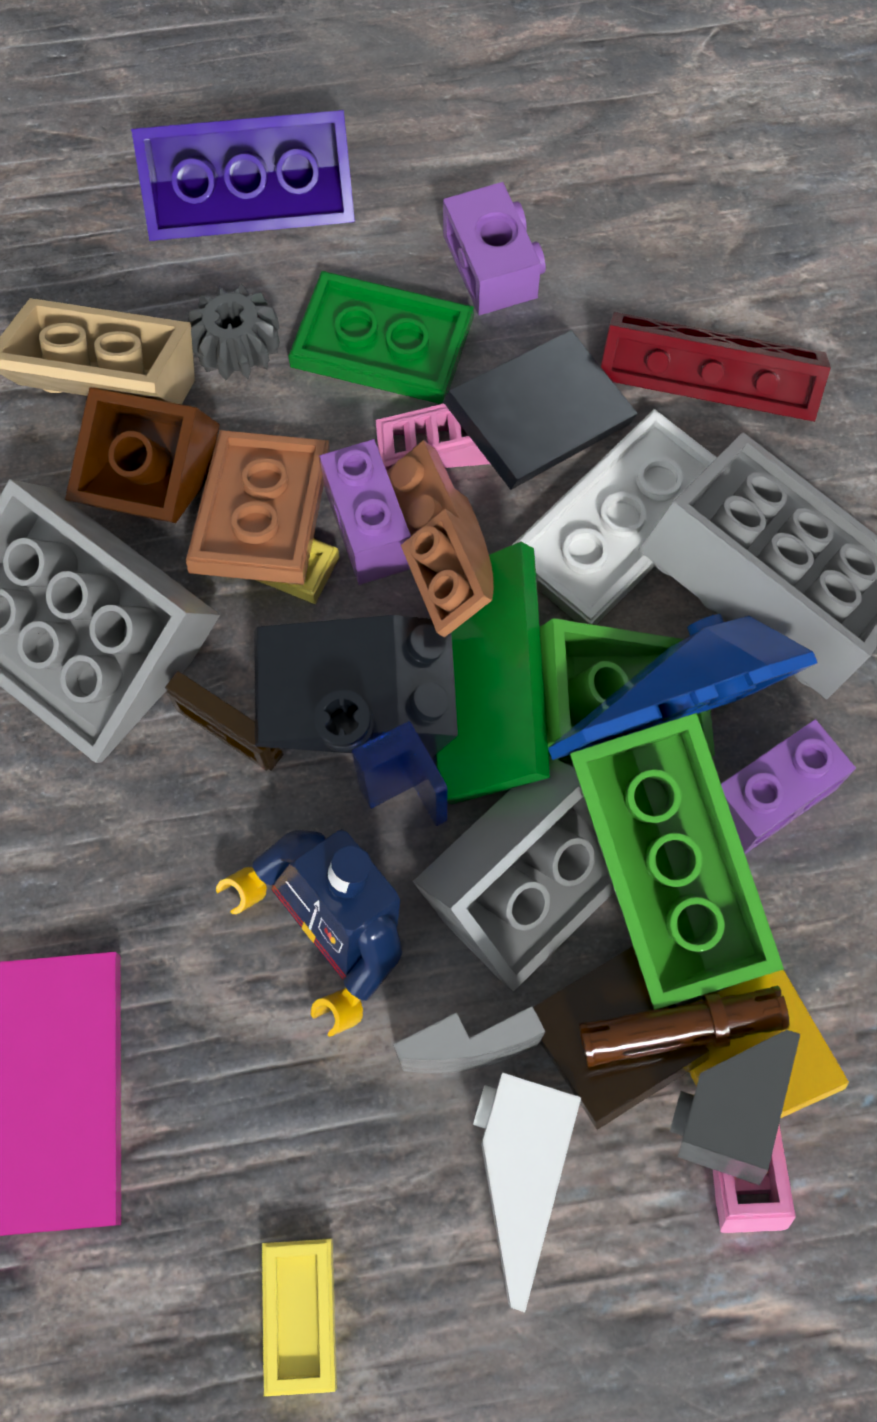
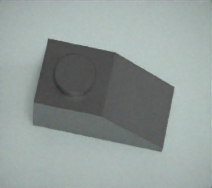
(737, 1109)

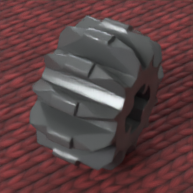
(234, 332)

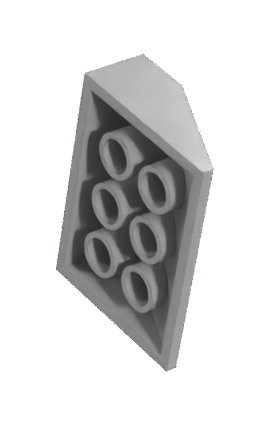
(776, 550)
(86, 621)

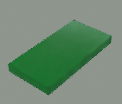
(499, 688)

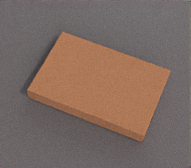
(258, 508)

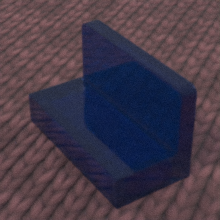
(397, 764)

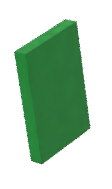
(381, 337)

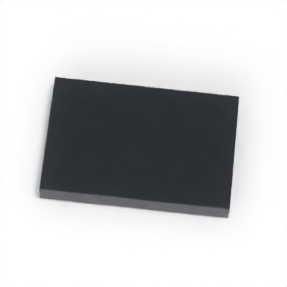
(539, 408)

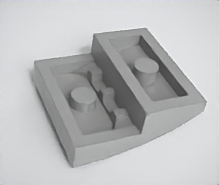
(449, 1049)

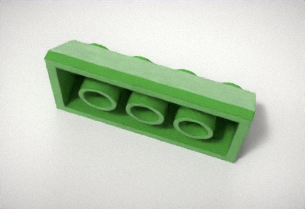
(676, 861)

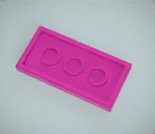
(60, 1093)

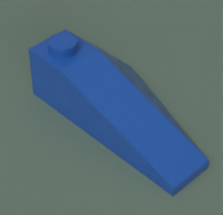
(702, 672)

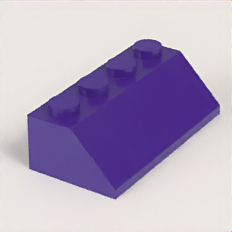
(244, 175)

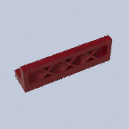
(715, 366)

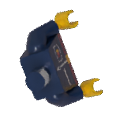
(338, 904)

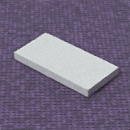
(594, 532)

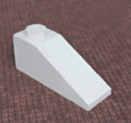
(523, 1160)

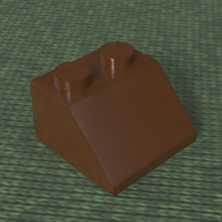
(140, 455)

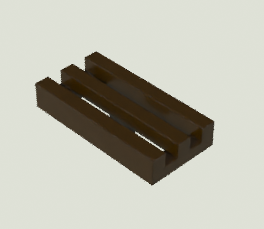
(219, 720)

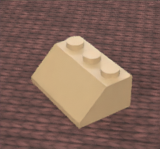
(86, 347)

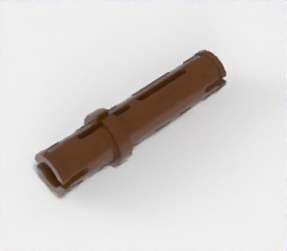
(697, 1023)

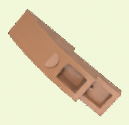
(445, 540)

